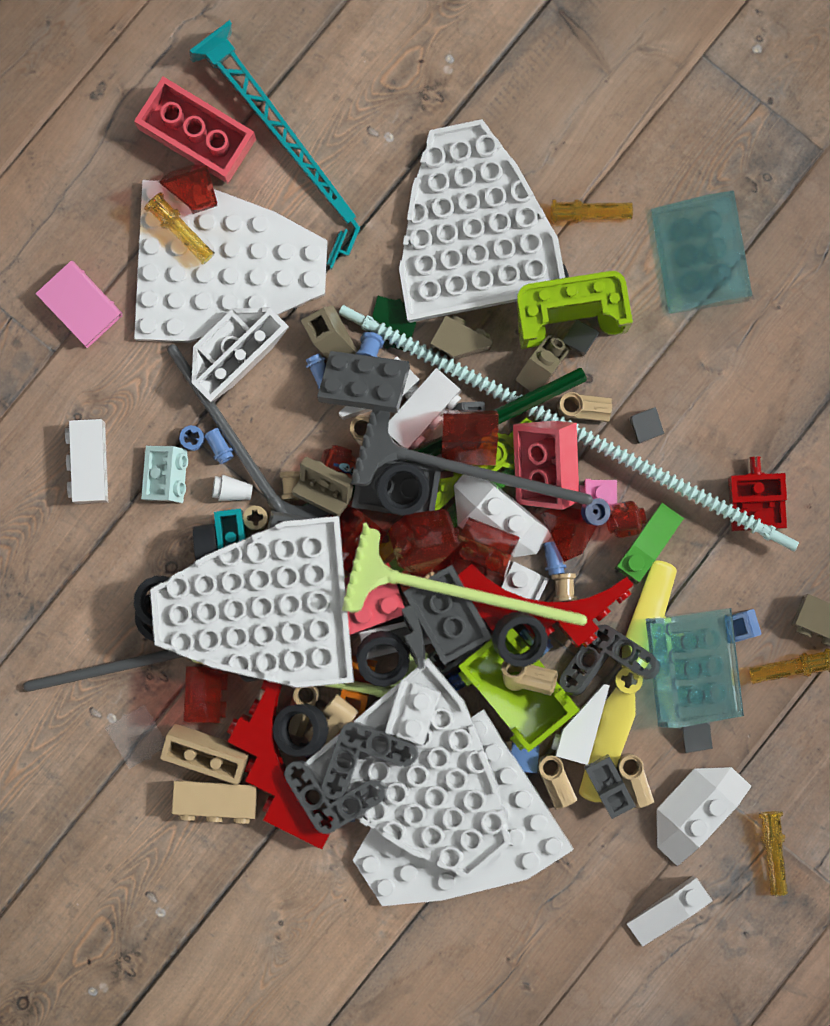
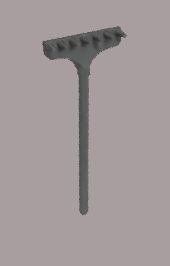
(380, 448)
(274, 500)
(108, 668)

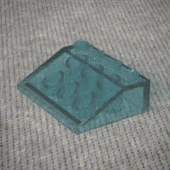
(701, 253)
(697, 668)

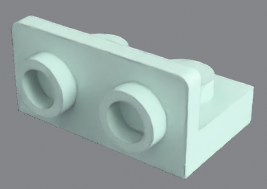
(164, 474)

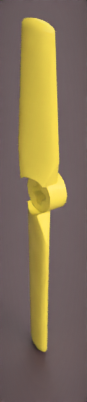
(620, 705)

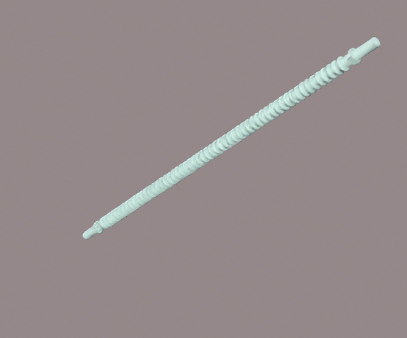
(768, 532)

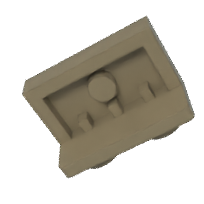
(323, 487)

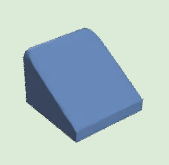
(745, 625)
(527, 760)

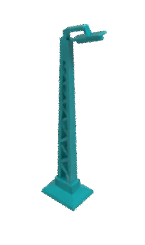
(216, 50)

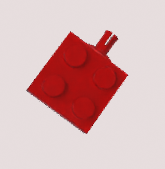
(759, 496)

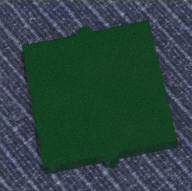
(393, 314)

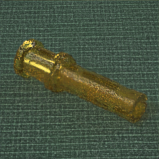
(578, 211)
(171, 220)
(804, 665)
(773, 839)

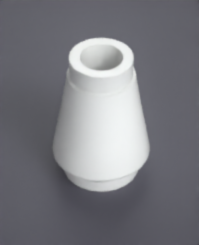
(231, 489)

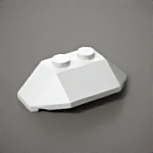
(234, 348)
(492, 506)
(697, 810)

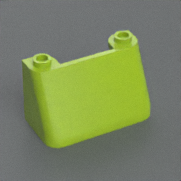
(572, 299)
(526, 712)

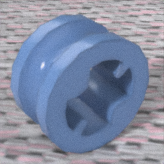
(189, 446)

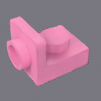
(601, 489)

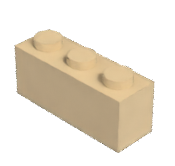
(205, 754)
(215, 801)

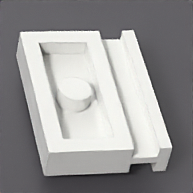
(524, 582)
(412, 712)

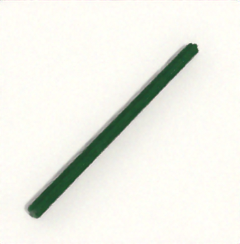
(519, 405)

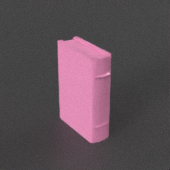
(79, 304)

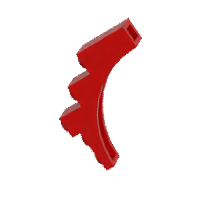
(591, 607)
(268, 769)

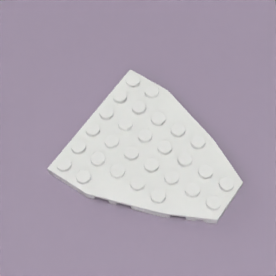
(472, 227)
(255, 265)
(263, 607)
(443, 802)
(534, 835)

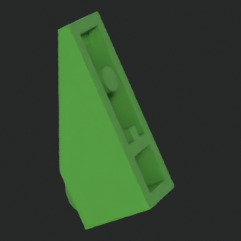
(649, 543)

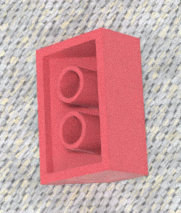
(546, 455)

